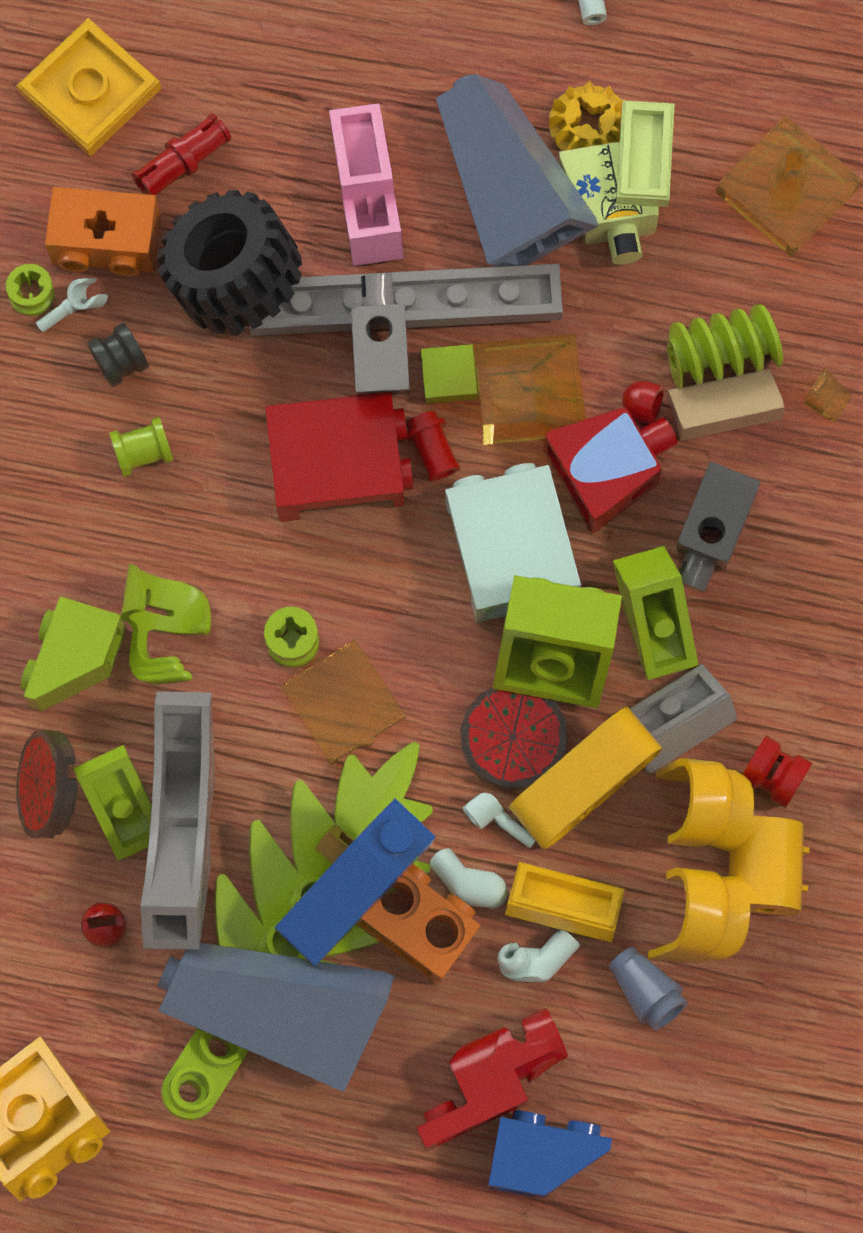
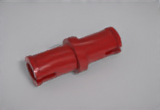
(182, 156)

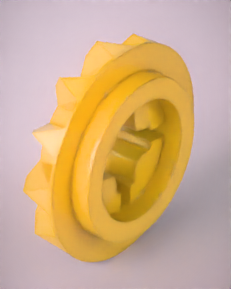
(567, 114)

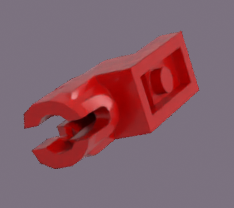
(490, 1078)

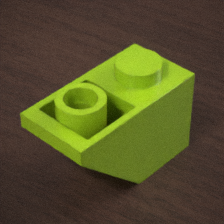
(75, 652)

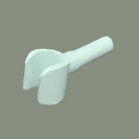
(76, 300)
(485, 808)

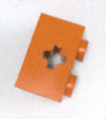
(82, 215)

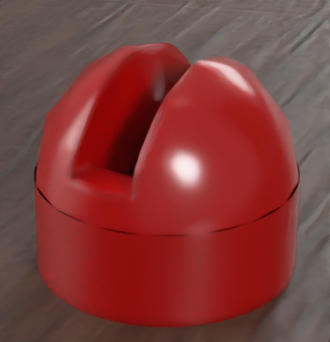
(643, 401)
(106, 935)

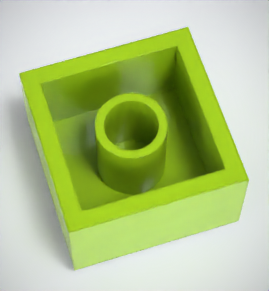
(557, 641)

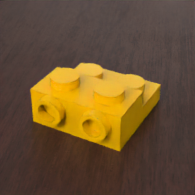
(43, 1122)

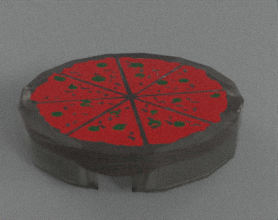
(512, 738)
(43, 787)

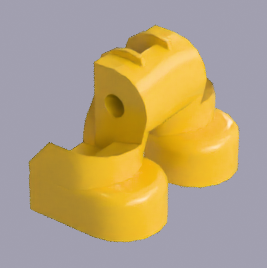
(762, 863)

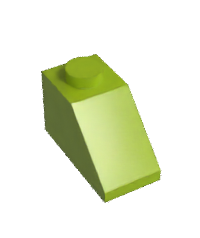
(656, 612)

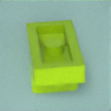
(117, 801)

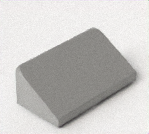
(685, 714)

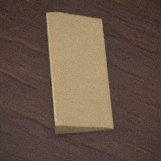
(726, 404)

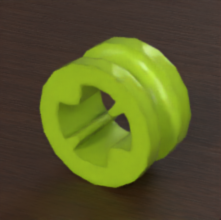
(33, 305)

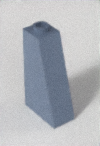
(509, 175)
(279, 1006)

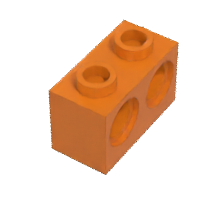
(406, 932)

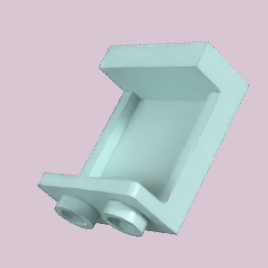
(509, 530)

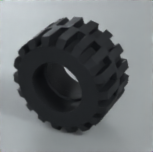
(248, 286)

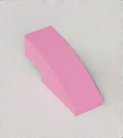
(366, 184)

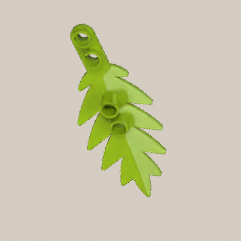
(276, 890)

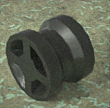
(118, 354)

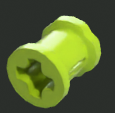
(141, 446)

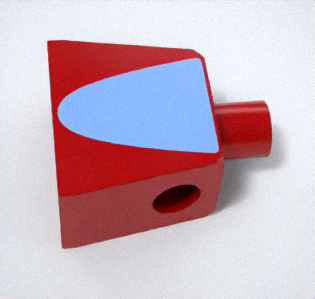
(608, 462)

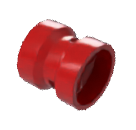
(787, 776)

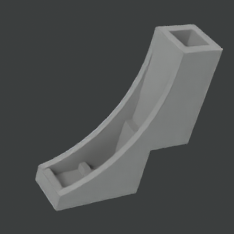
(180, 822)

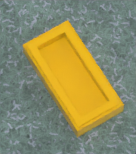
(565, 902)

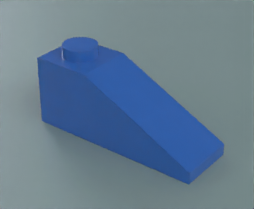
(355, 882)

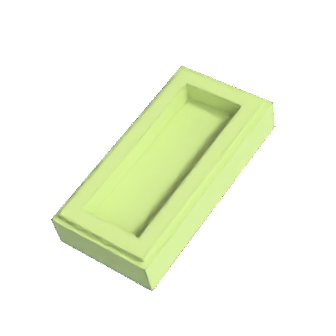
(645, 153)

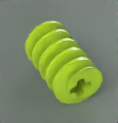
(723, 344)

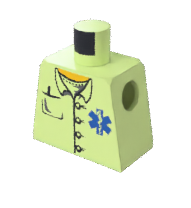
(595, 177)

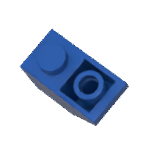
(541, 1158)

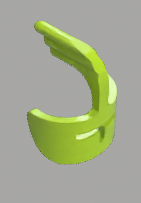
(187, 615)

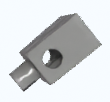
(381, 364)

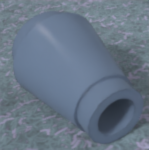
(648, 989)

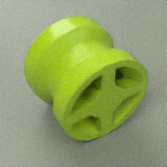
(293, 649)

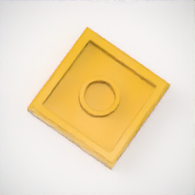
(89, 87)

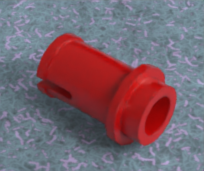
(432, 445)

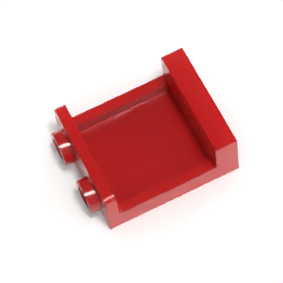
(337, 453)

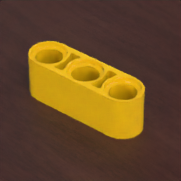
(585, 777)

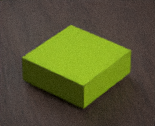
(449, 374)

